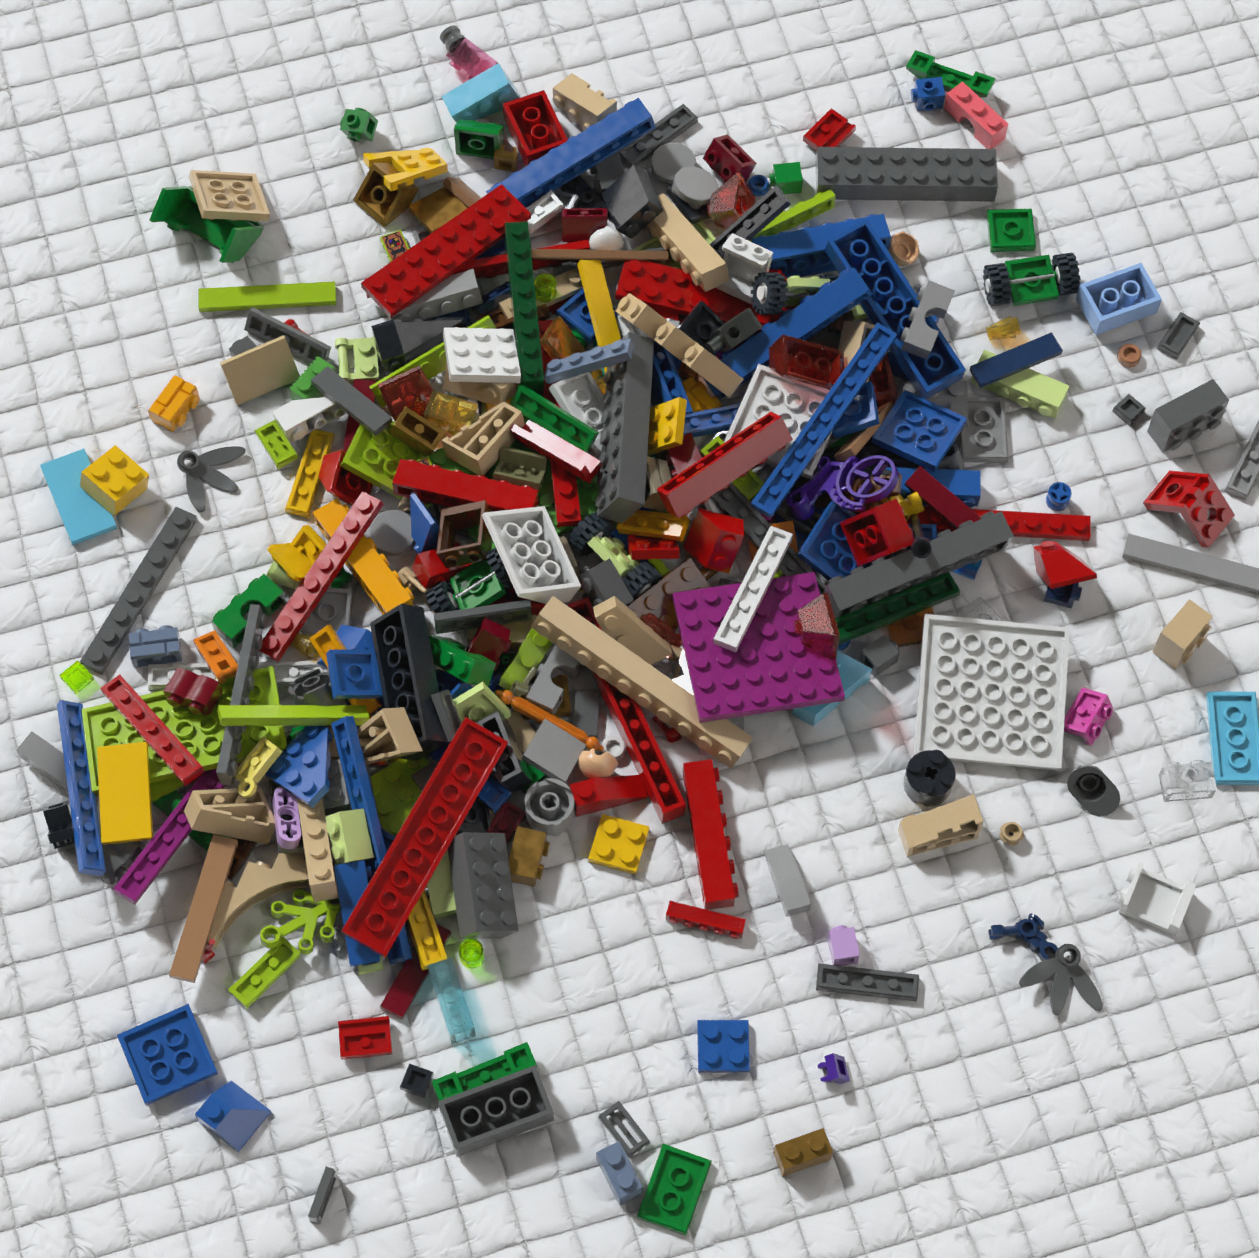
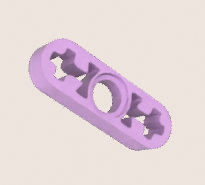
(283, 825)

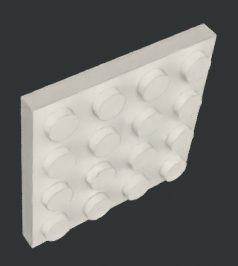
(784, 397)

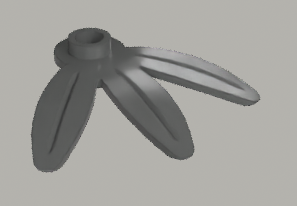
(209, 475)
(1061, 982)

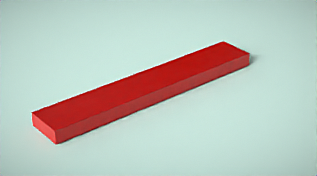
(152, 730)

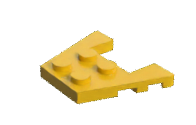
(410, 164)

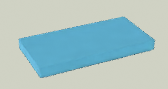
(79, 511)
(1234, 737)

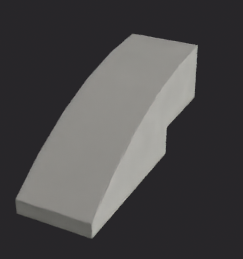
(44, 758)
(787, 880)

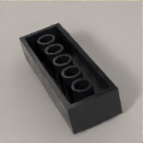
(409, 673)

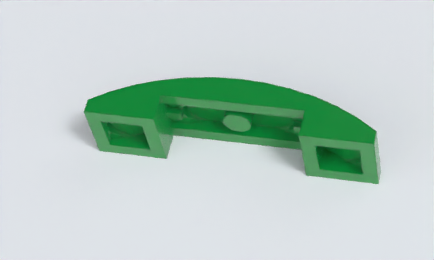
(924, 67)
(510, 1062)

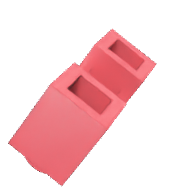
(988, 125)

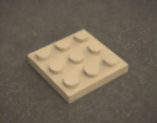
(229, 195)

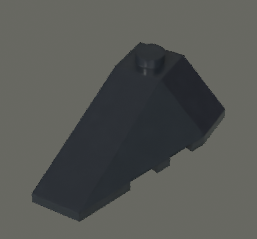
(403, 342)

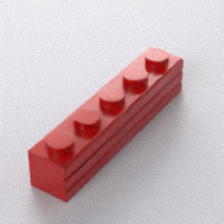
(705, 919)

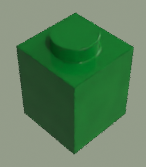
(787, 177)

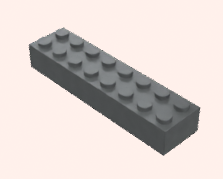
(907, 173)
(625, 433)
(905, 570)

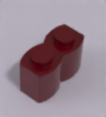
(192, 691)

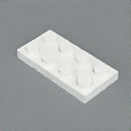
(584, 401)

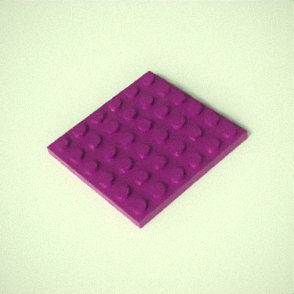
(771, 663)

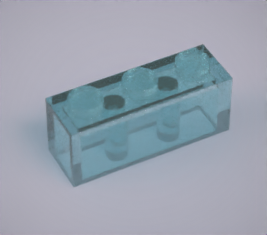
(451, 1000)

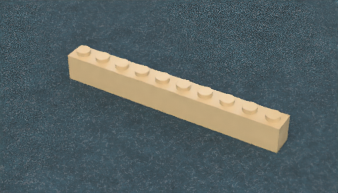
(639, 681)

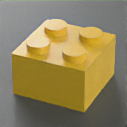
(114, 480)

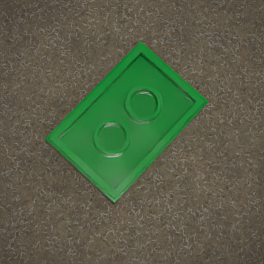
(674, 1189)

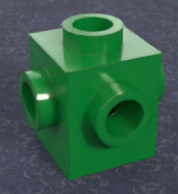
(358, 124)

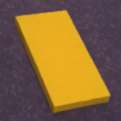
(124, 793)

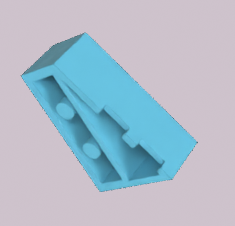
(481, 95)
(852, 675)

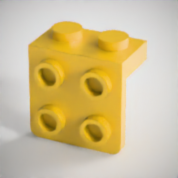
(300, 554)

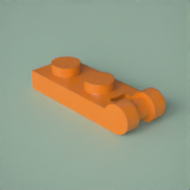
(216, 656)

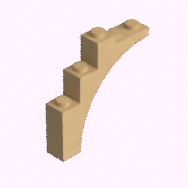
(679, 344)
(256, 885)

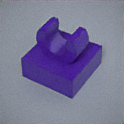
(836, 1069)

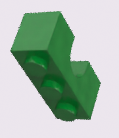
(231, 622)
(466, 666)

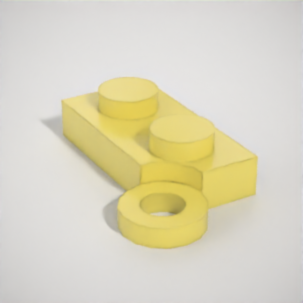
(256, 766)

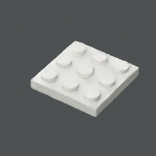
(481, 355)

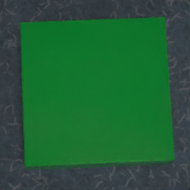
(1011, 230)

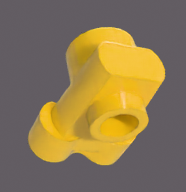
(910, 505)

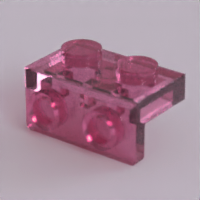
(470, 59)

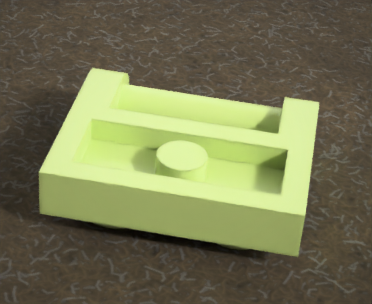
(364, 356)

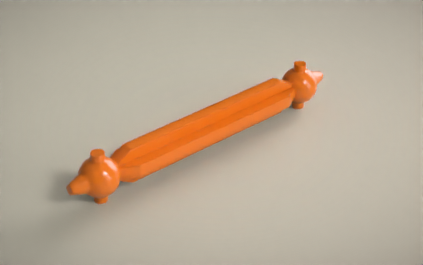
(538, 714)

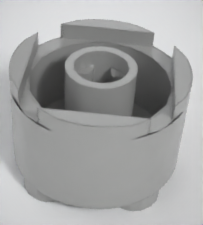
(541, 797)

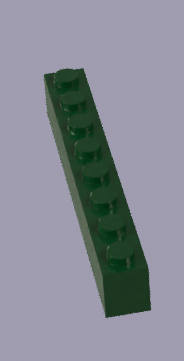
(524, 305)

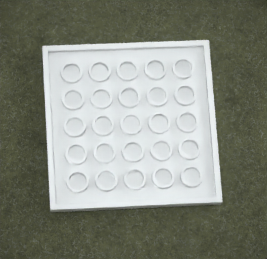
(992, 691)

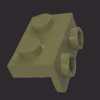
(521, 468)

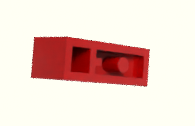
(606, 793)

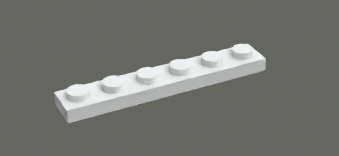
(753, 589)

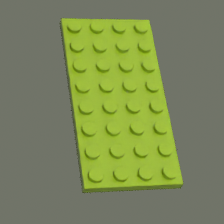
(198, 733)

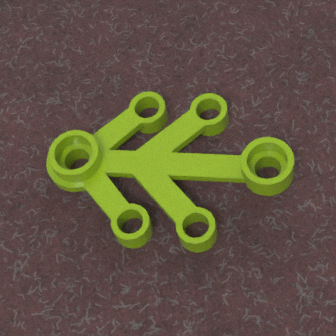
(305, 917)

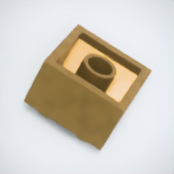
(379, 200)

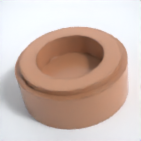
(1129, 355)

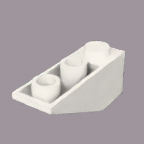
(305, 416)

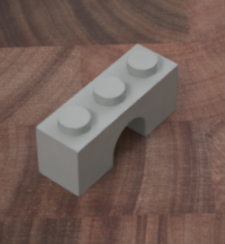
(933, 302)
(543, 691)

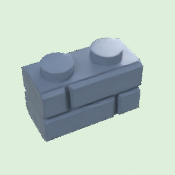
(155, 646)
(619, 1173)

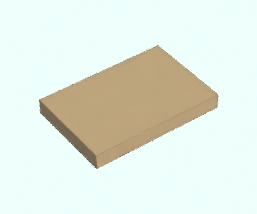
(260, 370)

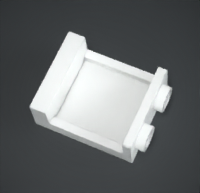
(743, 263)
(1155, 900)

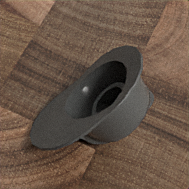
(1094, 790)

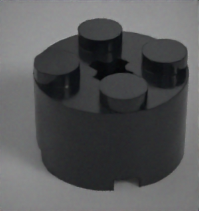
(931, 765)

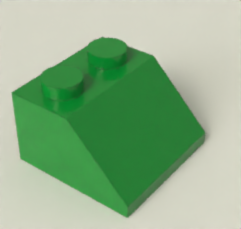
(478, 138)

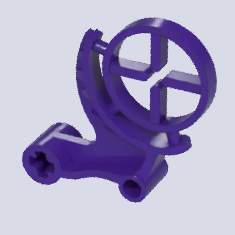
(831, 480)

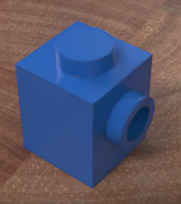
(928, 94)

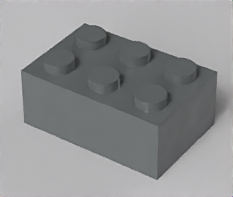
(1188, 416)

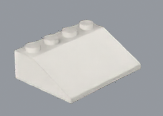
(532, 554)

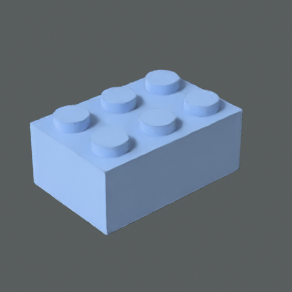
(1118, 298)

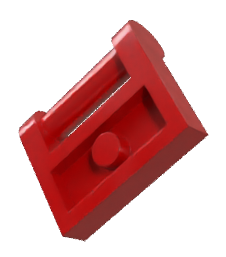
(652, 548)

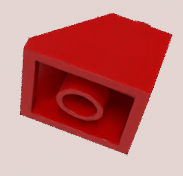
(714, 539)

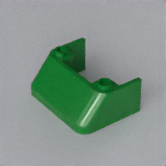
(180, 211)

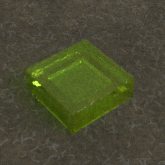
(76, 677)

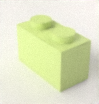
(349, 836)

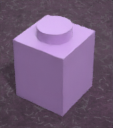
(843, 946)

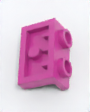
(1088, 715)

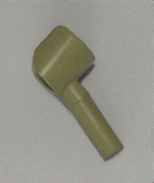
(521, 688)

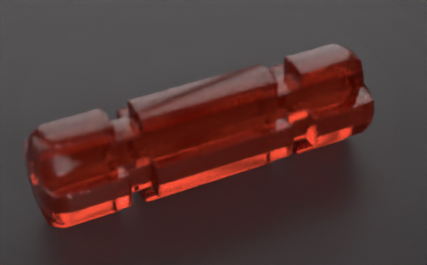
(663, 630)

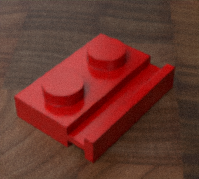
(829, 131)
(365, 1037)

